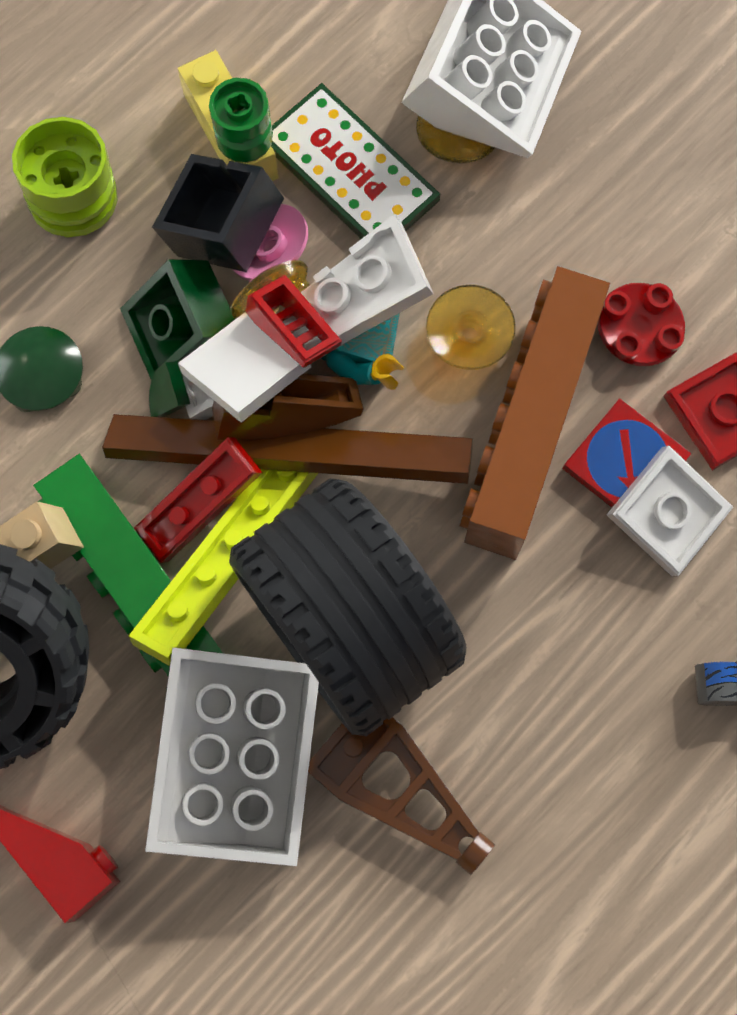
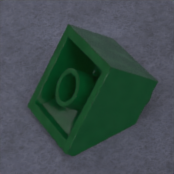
(176, 312)

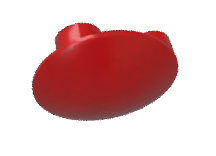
(641, 324)

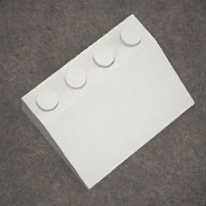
(493, 71)
(233, 758)

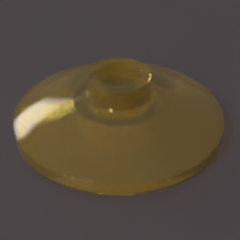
(470, 308)

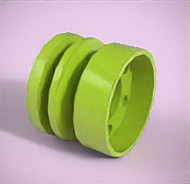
(65, 176)

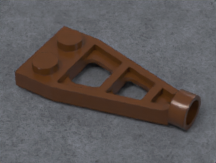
(347, 757)

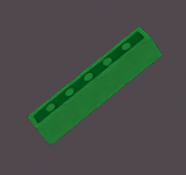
(112, 549)

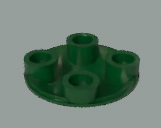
(39, 368)

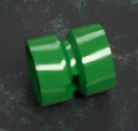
(241, 119)

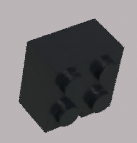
(218, 212)

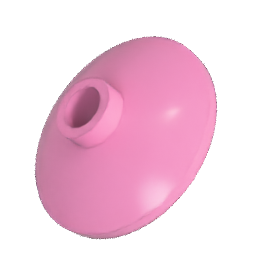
(282, 242)

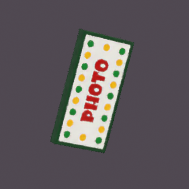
(349, 164)

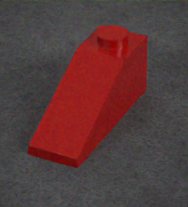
(59, 865)

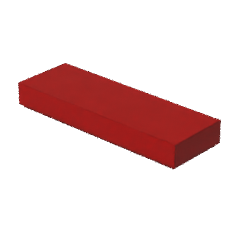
(198, 499)

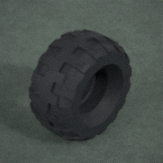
(48, 651)

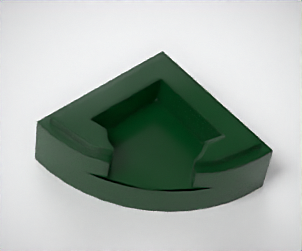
(167, 390)

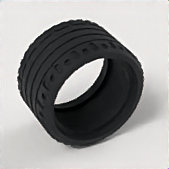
(350, 604)

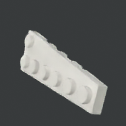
(355, 295)

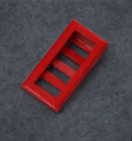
(285, 294)

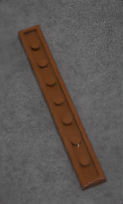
(311, 452)

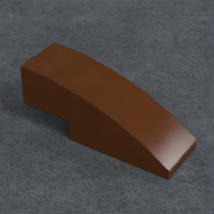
(301, 407)

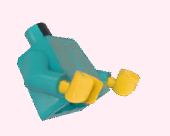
(368, 356)

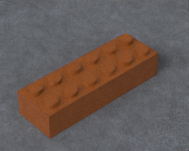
(536, 410)

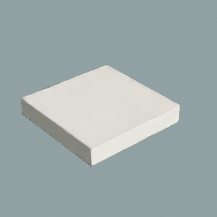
(241, 368)
(670, 511)

